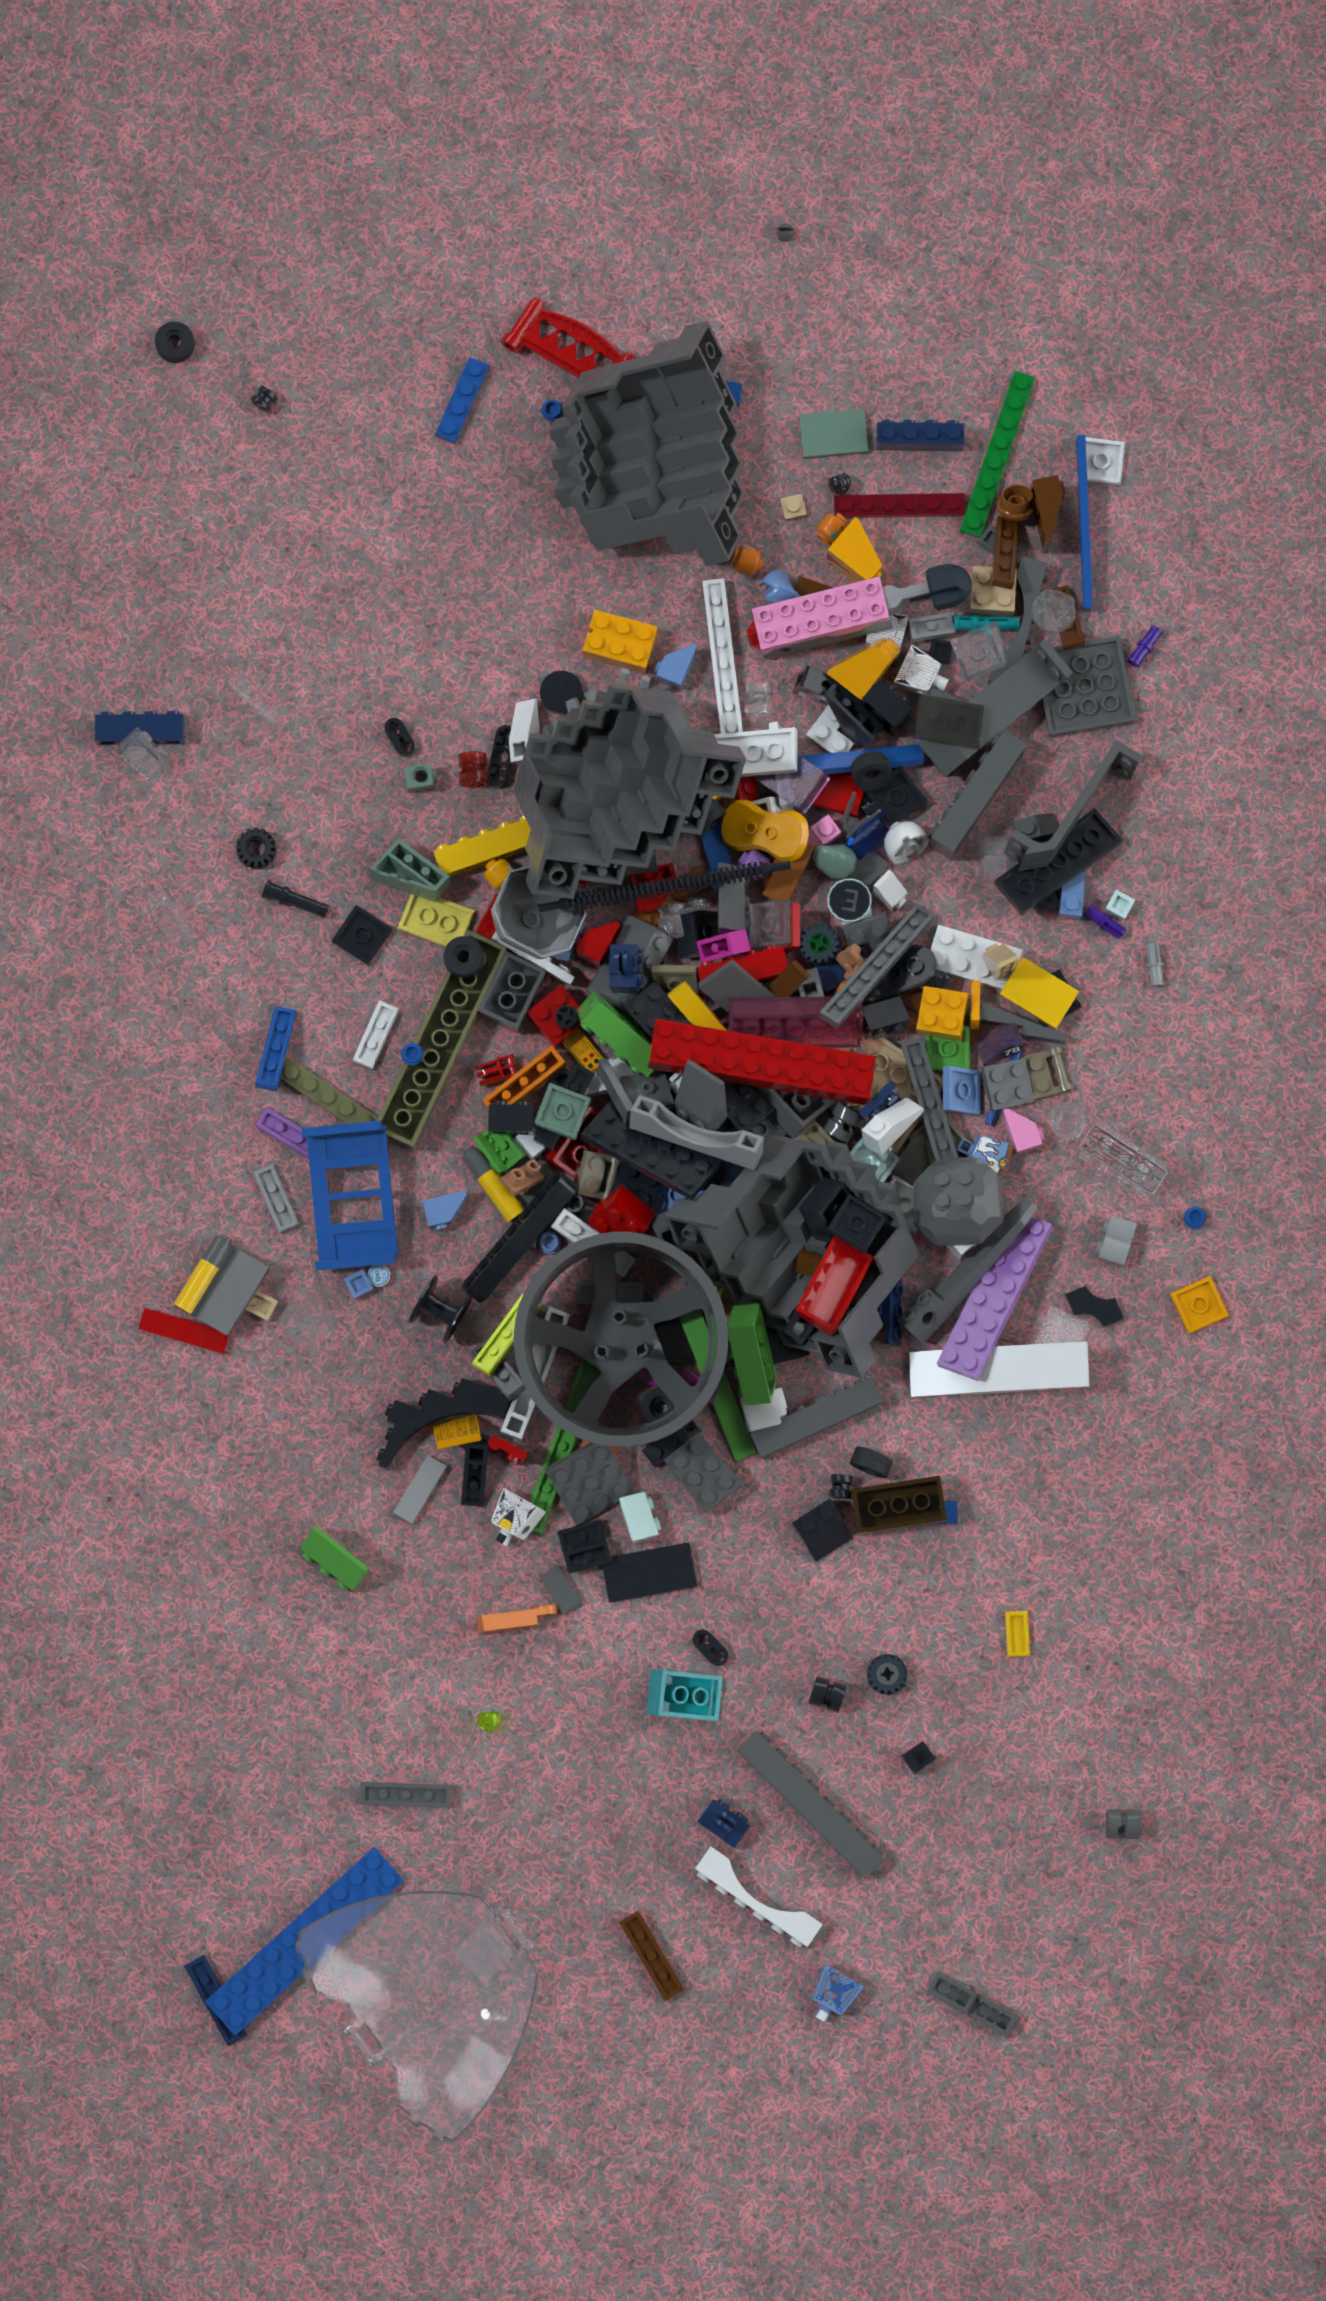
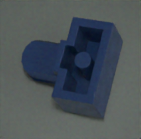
(625, 968)
(724, 1823)

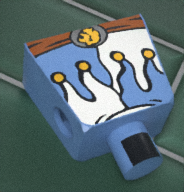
(991, 1151)

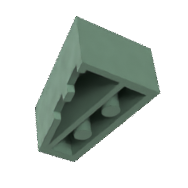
(410, 872)

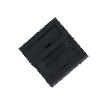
(584, 1546)

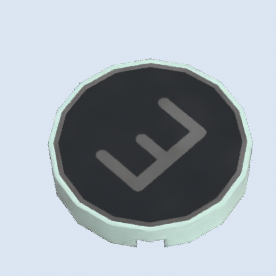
(849, 900)

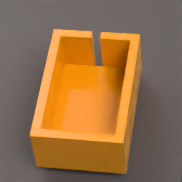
(620, 641)

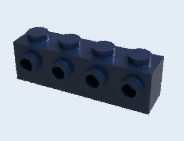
(919, 436)

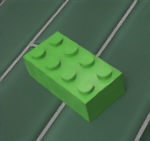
(616, 1031)
(751, 1354)

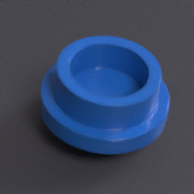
(552, 410)
(412, 1054)
(1194, 1218)

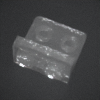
(670, 915)

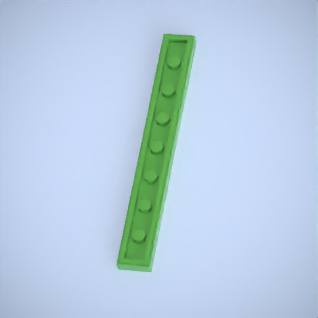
(724, 1400)
(562, 1443)

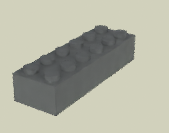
(977, 795)

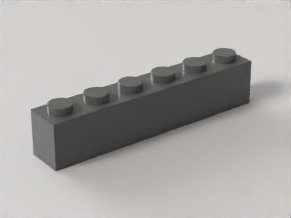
(817, 1417)

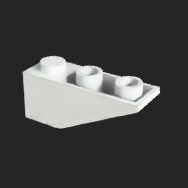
(524, 722)

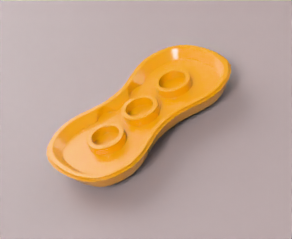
(778, 833)

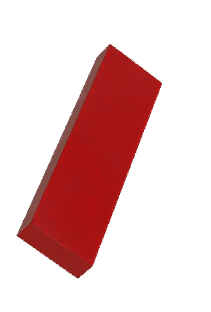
(183, 1330)

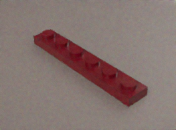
(900, 505)

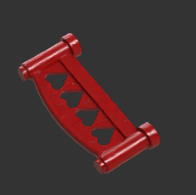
(527, 334)

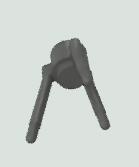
(851, 825)

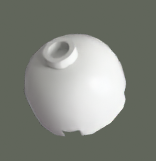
(903, 840)

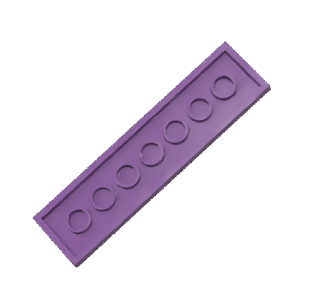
(993, 1303)

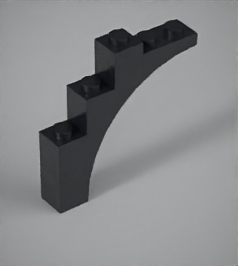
(408, 1420)

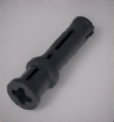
(285, 896)

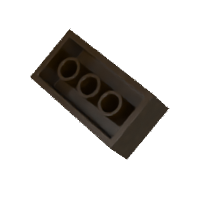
(899, 1505)

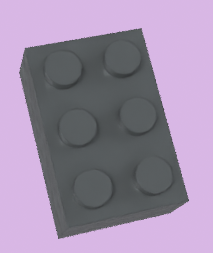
(702, 1473)

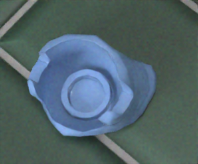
(779, 587)

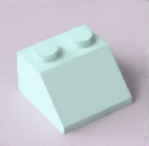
(638, 1517)

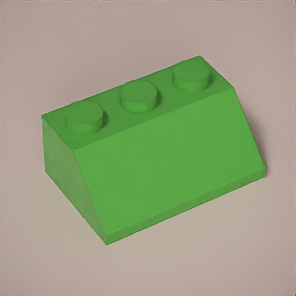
(334, 1560)

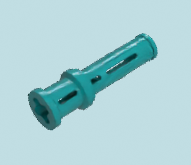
(970, 622)

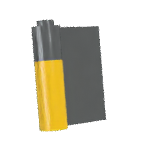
(500, 1195)
(221, 1285)

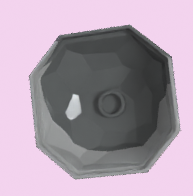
(524, 928)

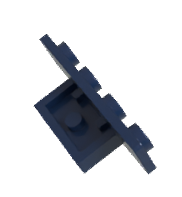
(889, 1312)

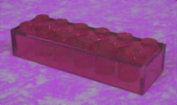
(794, 1021)

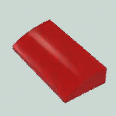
(833, 1286)

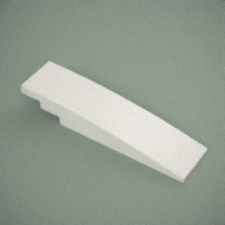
(1006, 1371)

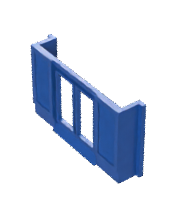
(354, 1242)

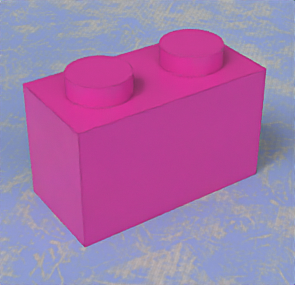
(723, 945)

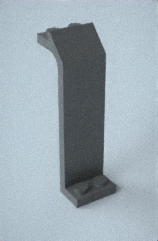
(1005, 701)
(1037, 855)

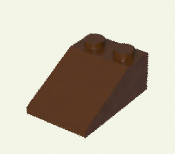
(1047, 499)

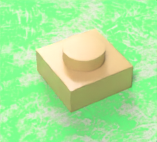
(793, 507)

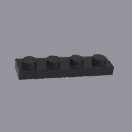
(577, 1082)

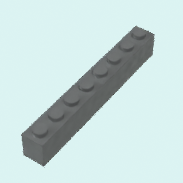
(810, 1804)

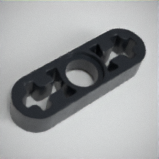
(492, 771)

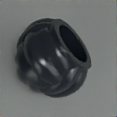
(840, 483)

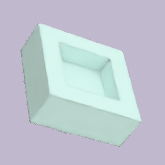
(1120, 904)

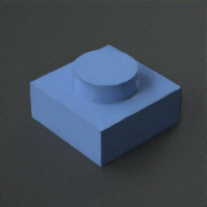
(358, 1284)

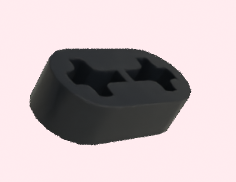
(404, 734)
(714, 1644)

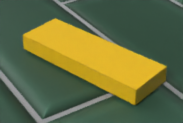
(693, 1007)

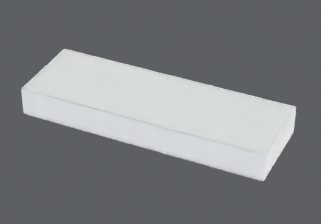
(376, 1034)

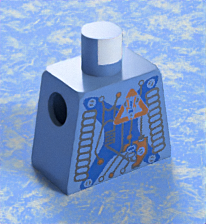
(834, 1993)

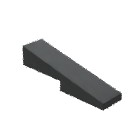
(1029, 1030)
(973, 2004)

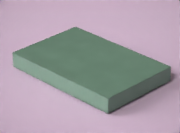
(833, 433)

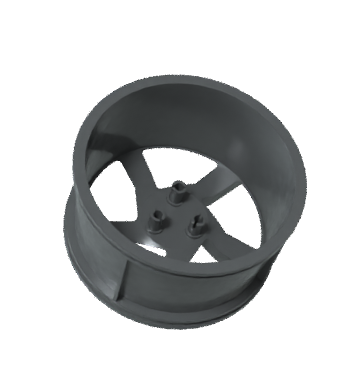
(621, 1338)

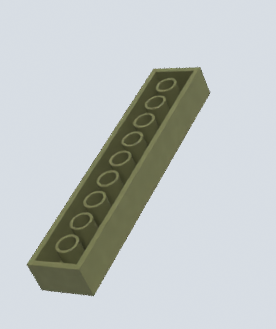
(442, 1041)

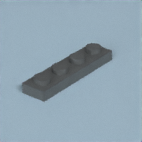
(405, 1794)

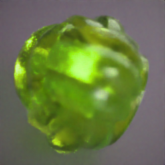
(489, 1721)

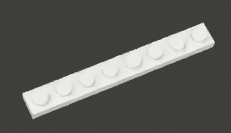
(722, 656)

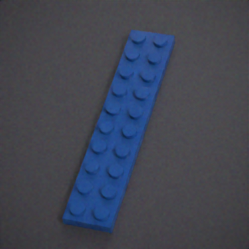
(278, 1963)

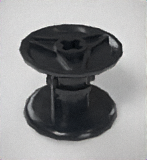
(440, 1309)

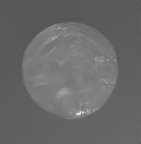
(1053, 611)

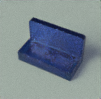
(868, 837)

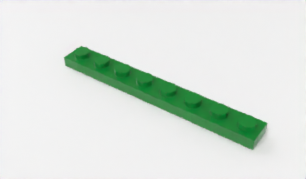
(997, 454)

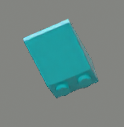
(684, 1695)

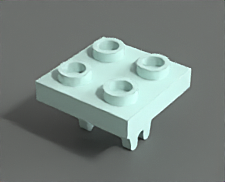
(881, 1165)

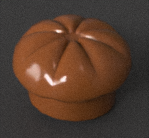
(1016, 503)

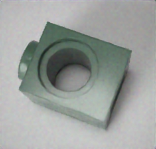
(411, 773)

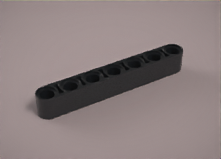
(519, 1237)

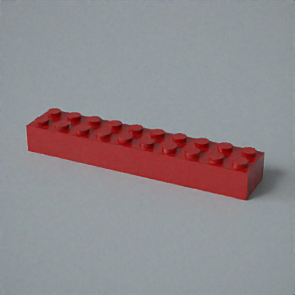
(763, 1061)

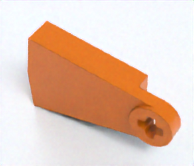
(512, 1620)

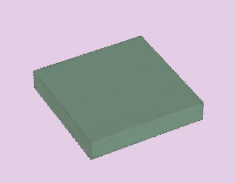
(562, 1111)

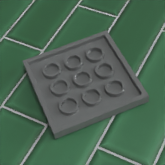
(1094, 693)

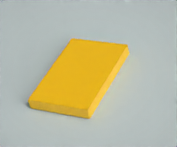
(1039, 993)

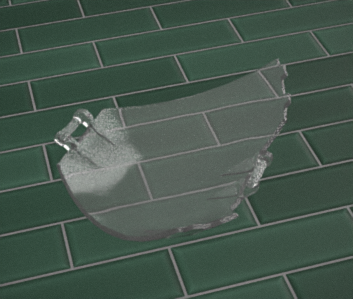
(434, 1990)

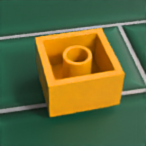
(942, 1013)

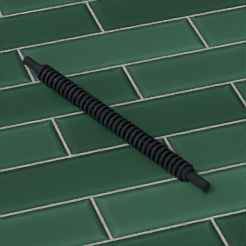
(763, 869)

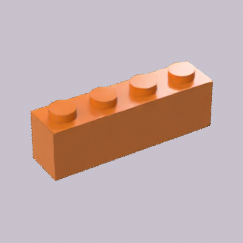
(528, 1079)

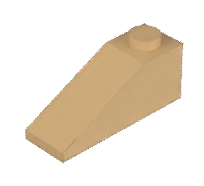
(1000, 960)

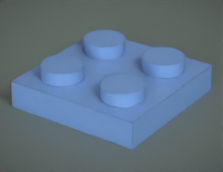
(961, 1090)

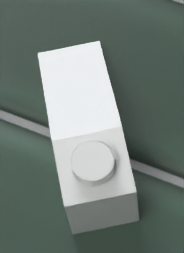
(890, 1125)

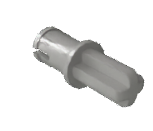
(1154, 964)

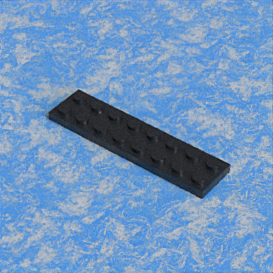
(744, 1103)

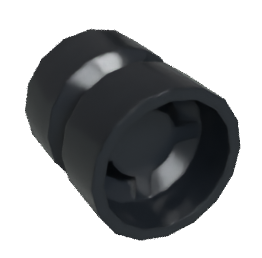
(827, 1694)

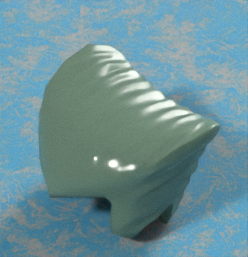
(835, 860)

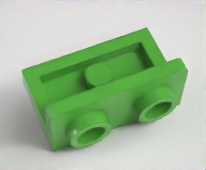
(500, 1149)

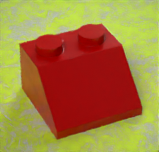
(651, 903)
(596, 943)

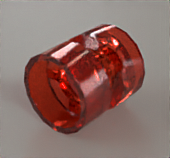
(472, 768)

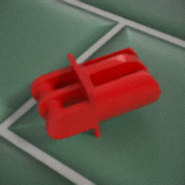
(496, 1070)

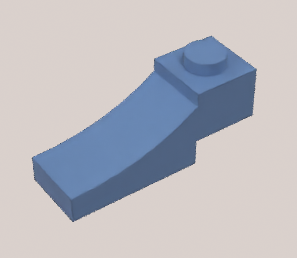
(1072, 898)

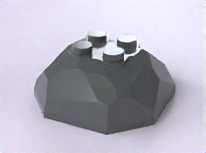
(958, 1201)

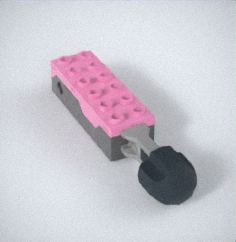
(849, 611)

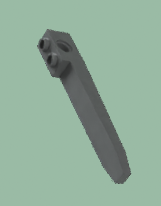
(935, 1307)

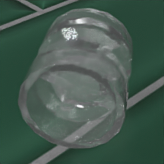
(756, 693)

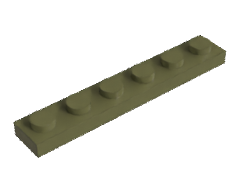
(323, 1094)

